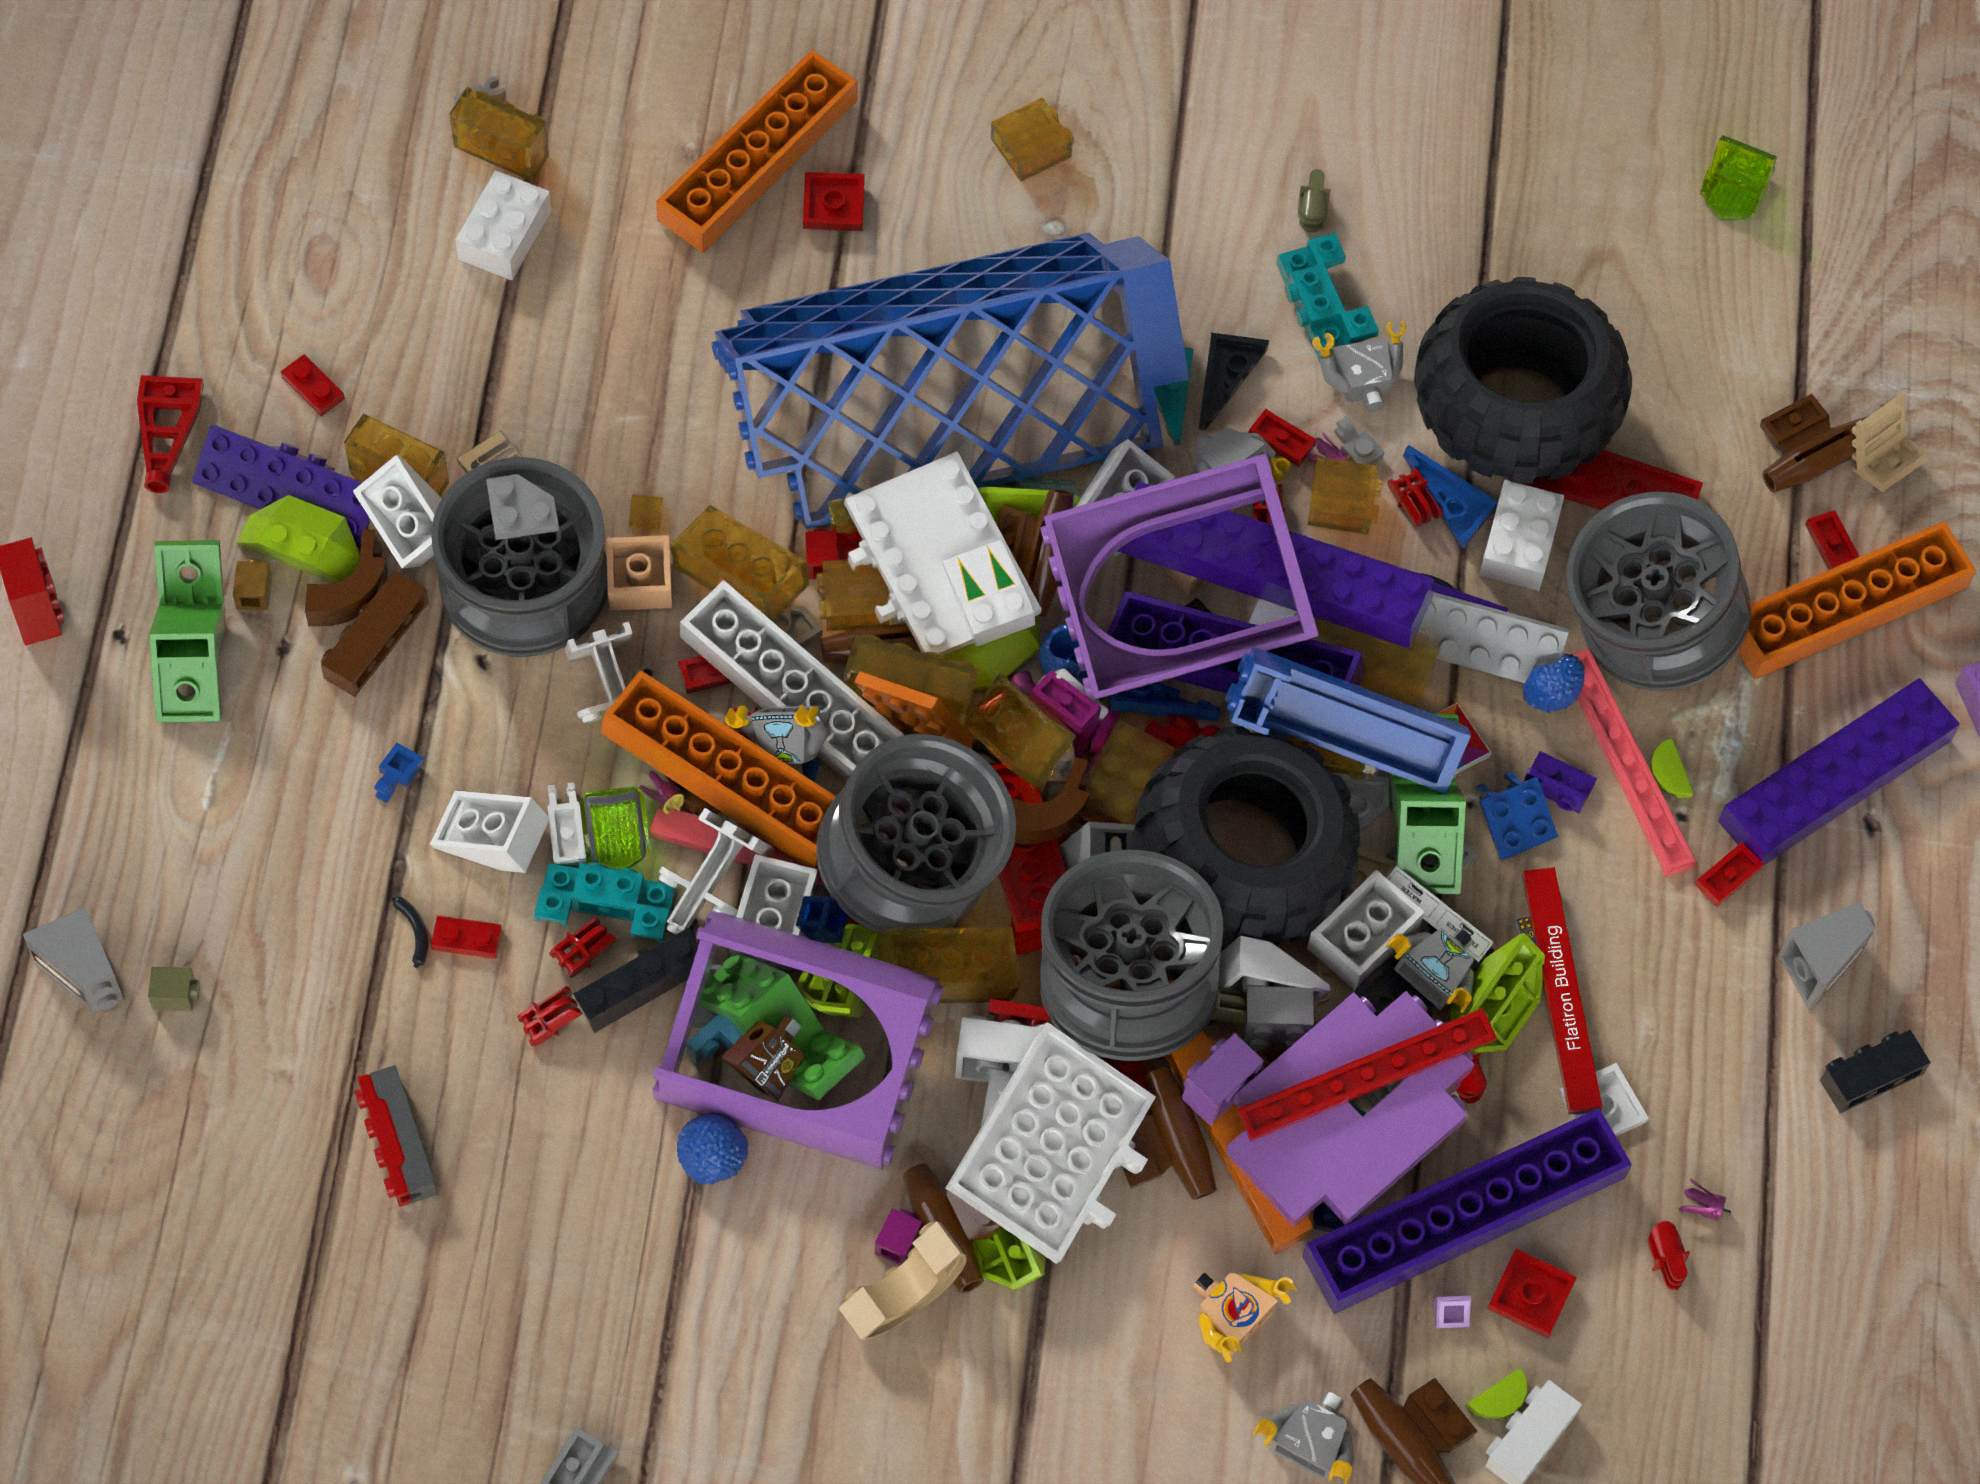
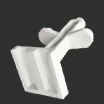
(601, 649)
(700, 889)

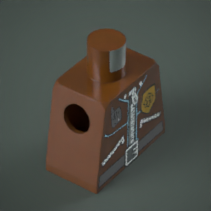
(767, 1056)

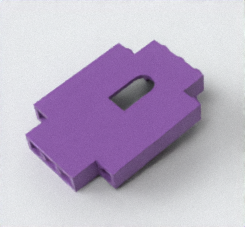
(1338, 1151)

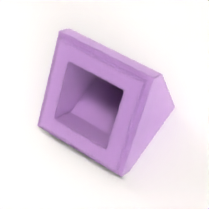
(1452, 1311)

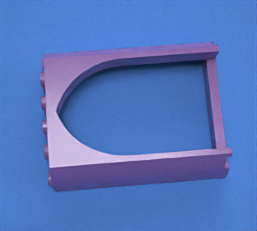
(1093, 532)
(894, 993)

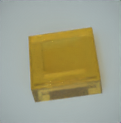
(646, 511)

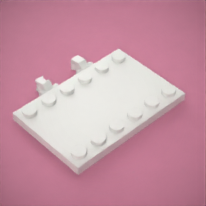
(908, 533)
(1053, 1144)

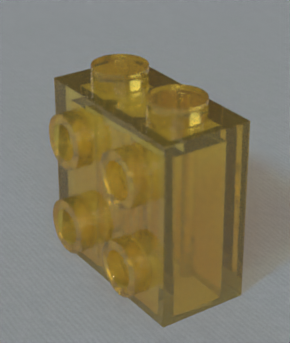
(1032, 139)
(1344, 496)
(850, 595)

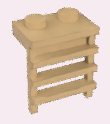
(1881, 447)

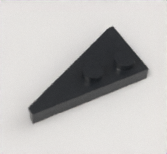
(1228, 365)

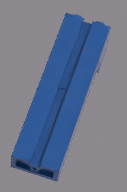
(1345, 719)

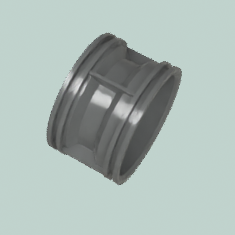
(1635, 538)
(554, 603)
(863, 867)
(1137, 927)

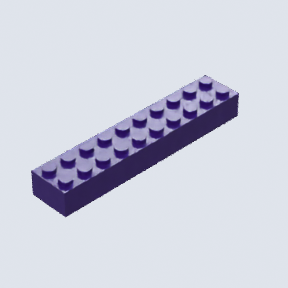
(1338, 582)
(1466, 1210)

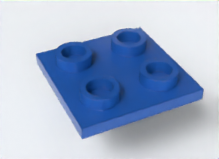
(1517, 816)

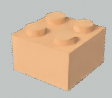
(639, 573)

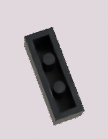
(1874, 1070)

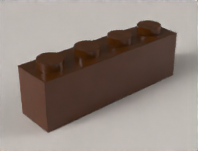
(374, 633)

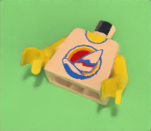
(1237, 1308)

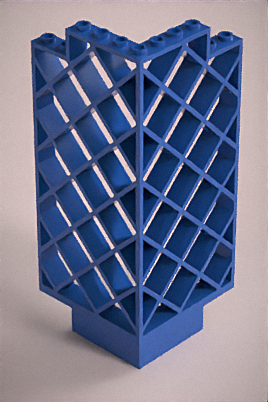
(931, 309)

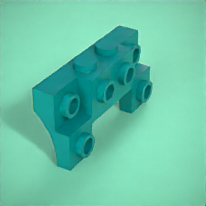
(1316, 298)
(606, 893)

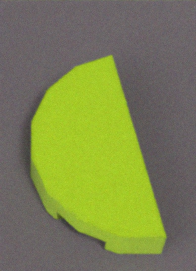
(1669, 770)
(1502, 1398)

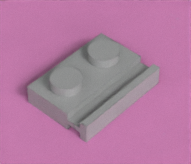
(581, 1461)

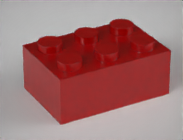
(30, 591)

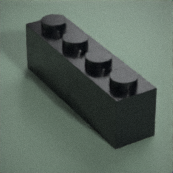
(638, 981)

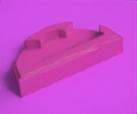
(1104, 731)

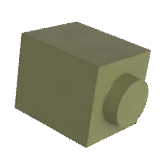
(173, 988)

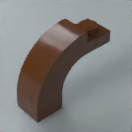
(342, 600)
(1054, 818)

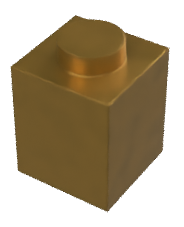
(252, 585)

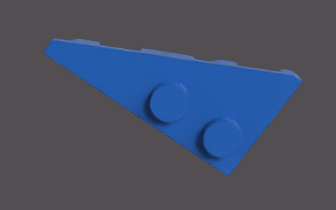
(1462, 504)
(1161, 700)

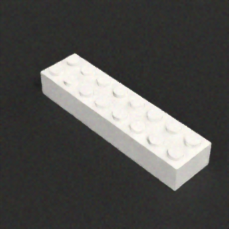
(783, 674)

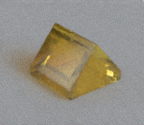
(840, 517)

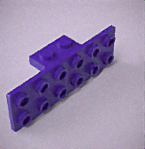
(266, 474)

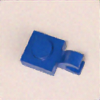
(397, 767)

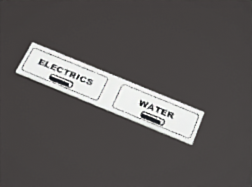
(1439, 914)

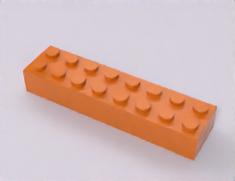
(757, 151)
(1854, 598)
(719, 766)

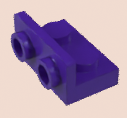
(1561, 782)

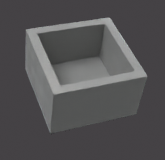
(1277, 1015)

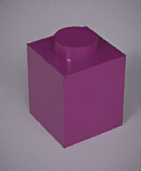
(898, 1235)

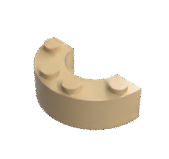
(908, 1287)

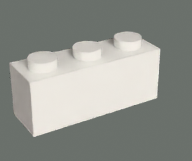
(1532, 1433)

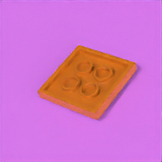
(911, 709)

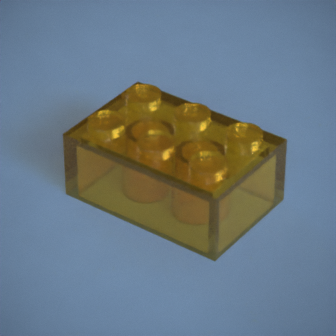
(499, 133)
(375, 443)
(1122, 774)

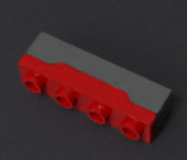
(396, 1135)

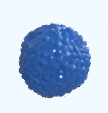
(1058, 653)
(1555, 685)
(711, 1148)

